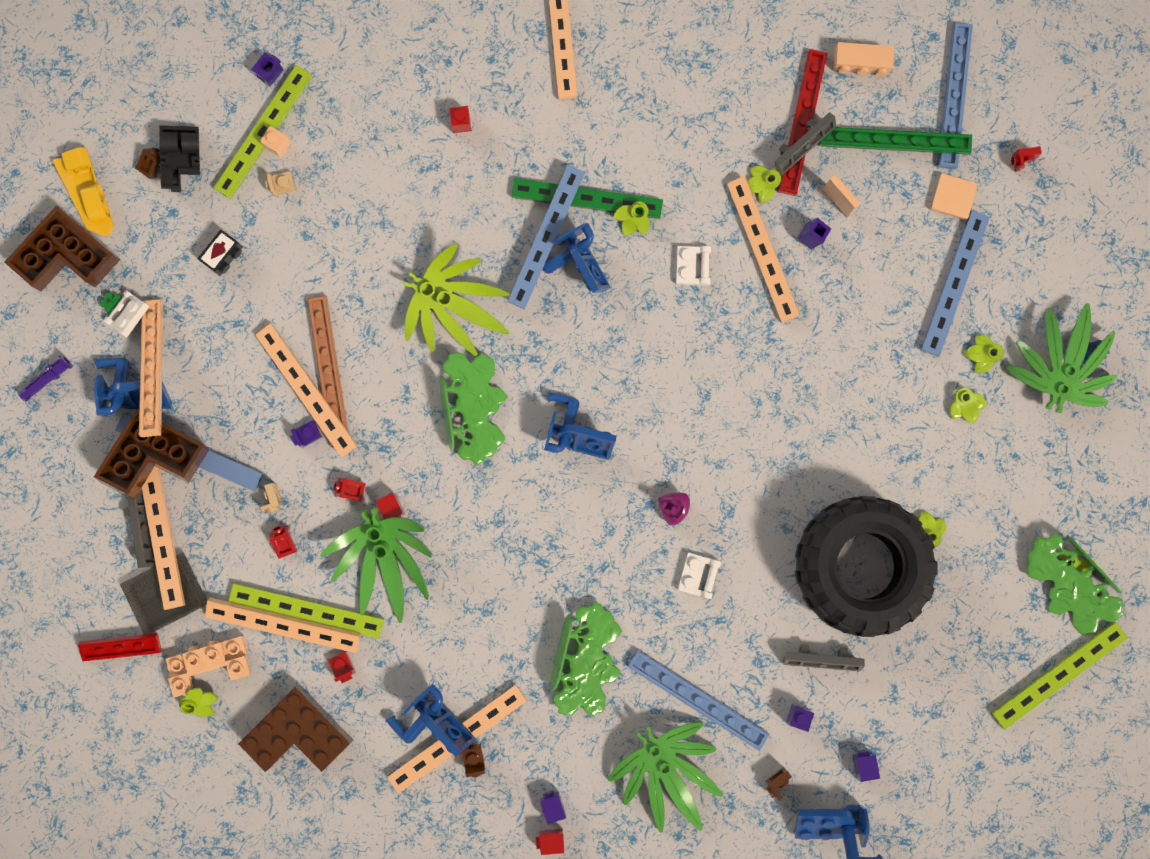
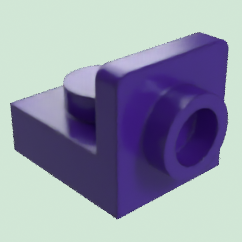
(305, 434)

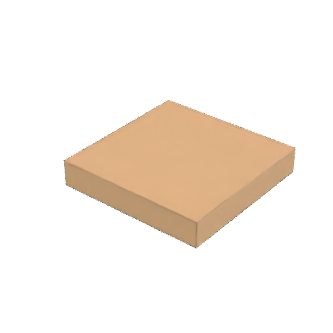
(841, 196)
(953, 196)

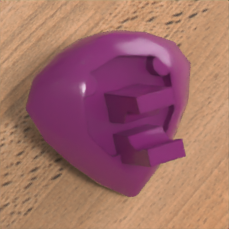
(674, 507)

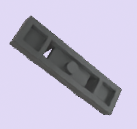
(815, 134)
(140, 531)
(839, 662)

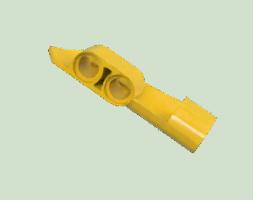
(87, 195)

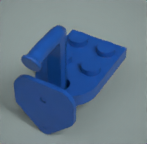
(584, 259)
(121, 393)
(576, 437)
(437, 719)
(835, 824)

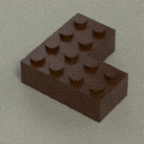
(57, 243)
(135, 457)
(296, 722)

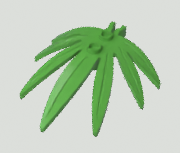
(1066, 377)
(380, 542)
(661, 761)

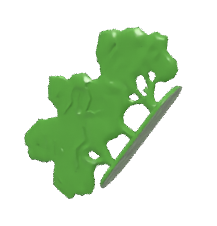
(475, 402)
(1072, 588)
(589, 665)

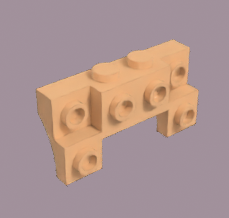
(199, 660)

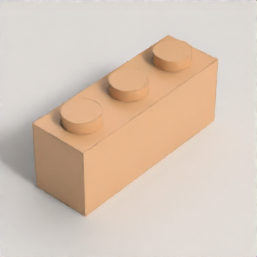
(863, 59)

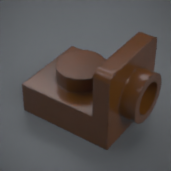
(149, 162)
(474, 761)
(777, 780)

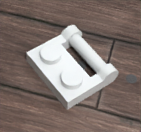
(687, 265)
(129, 317)
(693, 572)

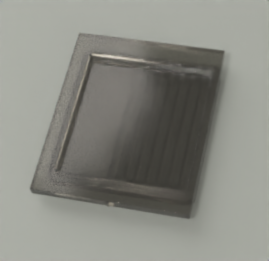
(146, 600)

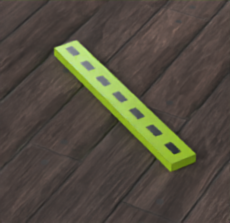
(273, 117)
(306, 610)
(1059, 675)

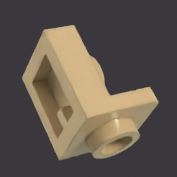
(280, 183)
(273, 496)

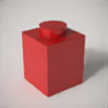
(460, 119)
(390, 506)
(550, 842)

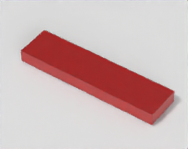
(119, 647)

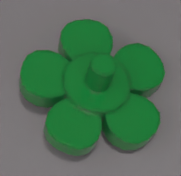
(110, 302)

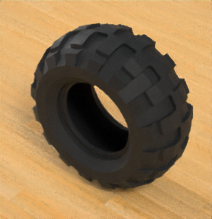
(912, 560)

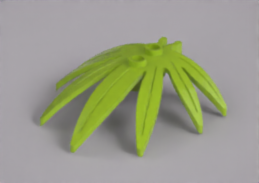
(437, 294)

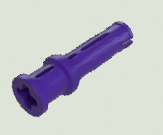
(51, 372)

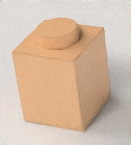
(275, 142)

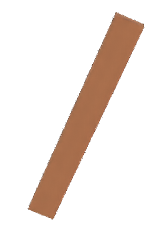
(326, 356)

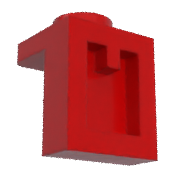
(1024, 156)
(349, 489)
(282, 541)
(342, 667)

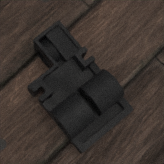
(178, 154)

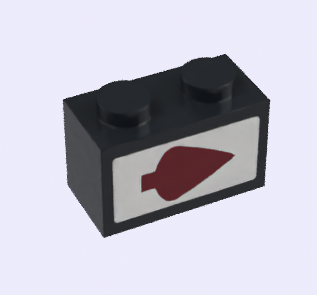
(220, 253)

